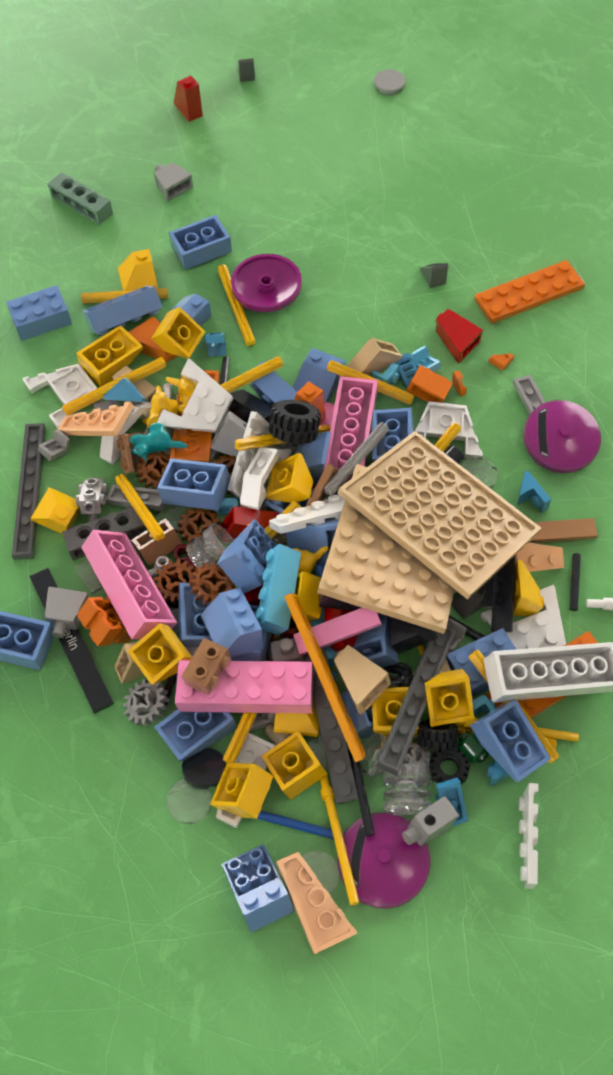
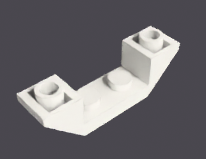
(109, 450)
(253, 490)

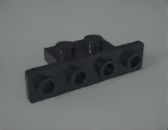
(500, 597)

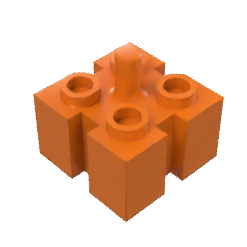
(103, 622)

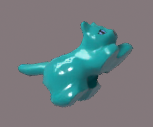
(155, 441)

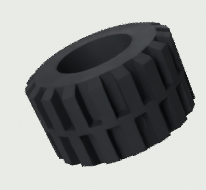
(294, 421)

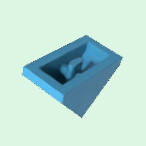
(125, 391)

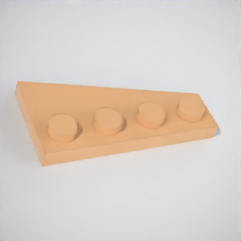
(98, 422)
(541, 557)
(317, 912)

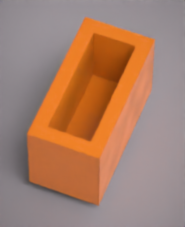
(429, 385)

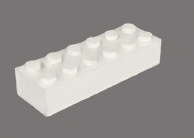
(550, 671)

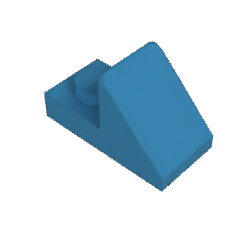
(216, 344)
(532, 490)
(453, 792)

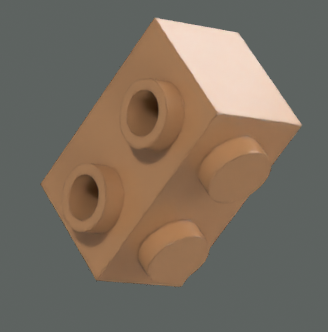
(151, 549)
(206, 666)

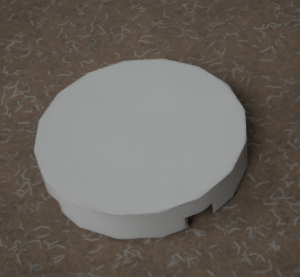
(389, 82)

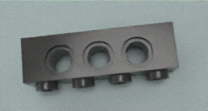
(111, 522)

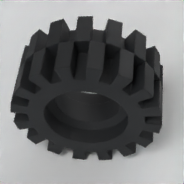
(437, 737)
(453, 755)

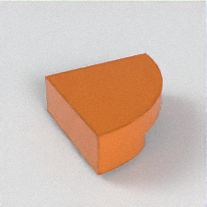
(501, 361)
(457, 383)

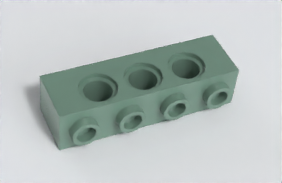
(80, 198)

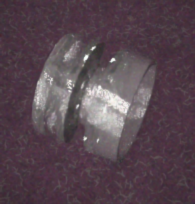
(209, 546)
(407, 790)

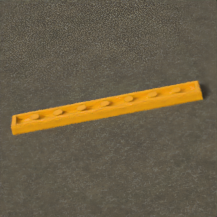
(325, 677)

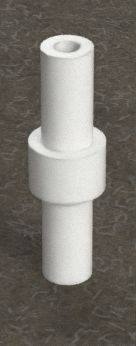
(606, 603)

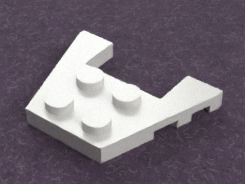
(67, 384)
(206, 406)
(438, 419)
(540, 629)

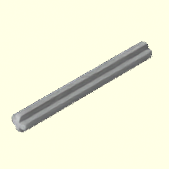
(357, 457)

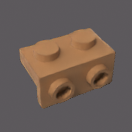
(128, 461)

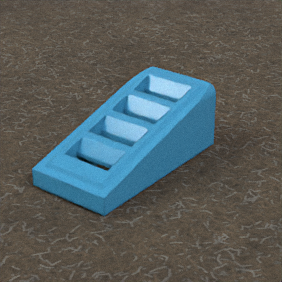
(405, 363)

